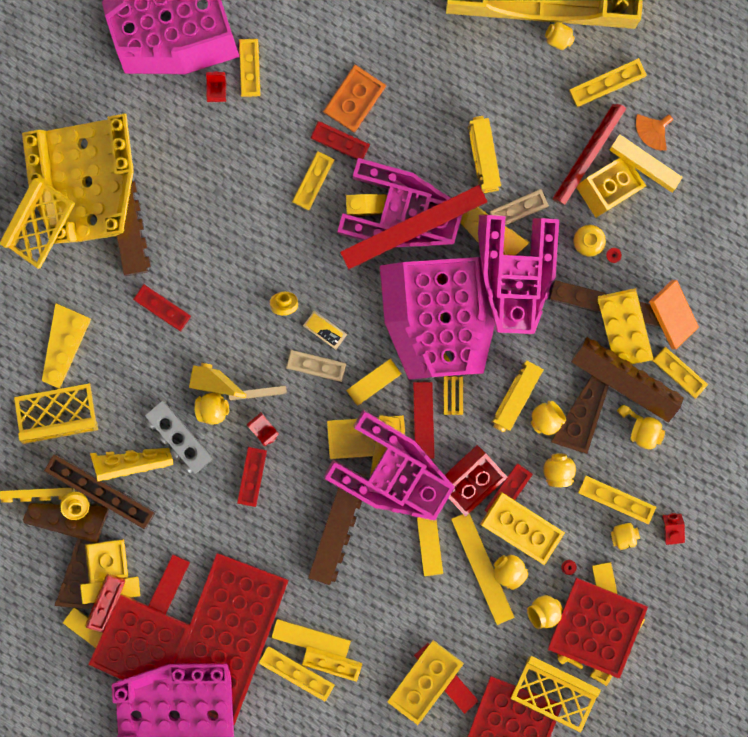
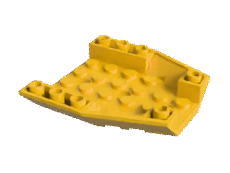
(66, 166)

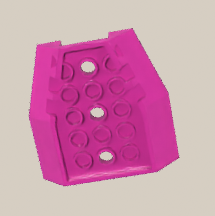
(177, 46)
(413, 312)
(178, 687)

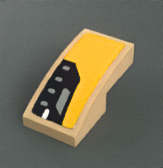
(325, 330)

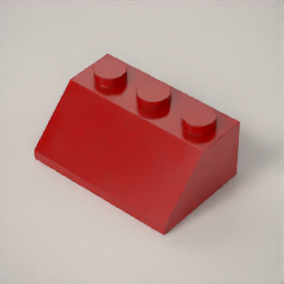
(473, 480)

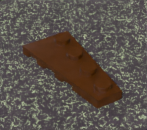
(582, 417)
(51, 518)
(75, 575)

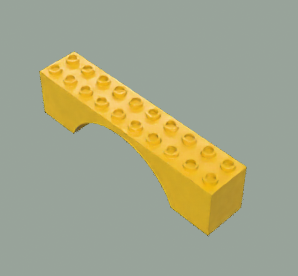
(583, 12)

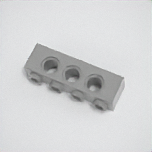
(154, 420)

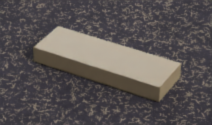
(521, 207)
(316, 365)
(261, 393)

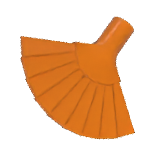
(653, 131)

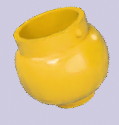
(589, 240)
(211, 408)
(547, 418)
(647, 432)
(559, 470)
(510, 571)
(545, 612)

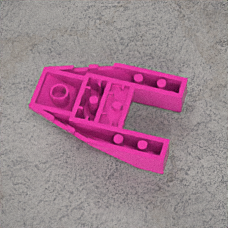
(406, 198)
(517, 283)
(403, 478)

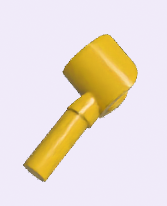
(624, 410)
(562, 659)

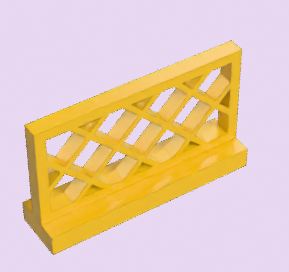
(26, 211)
(55, 430)
(562, 678)

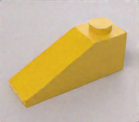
(365, 204)
(213, 380)

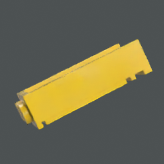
(484, 154)
(516, 396)

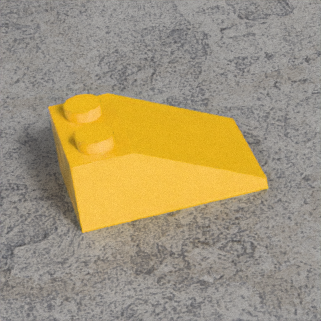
(610, 186)

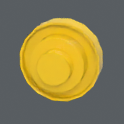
(283, 303)
(74, 505)

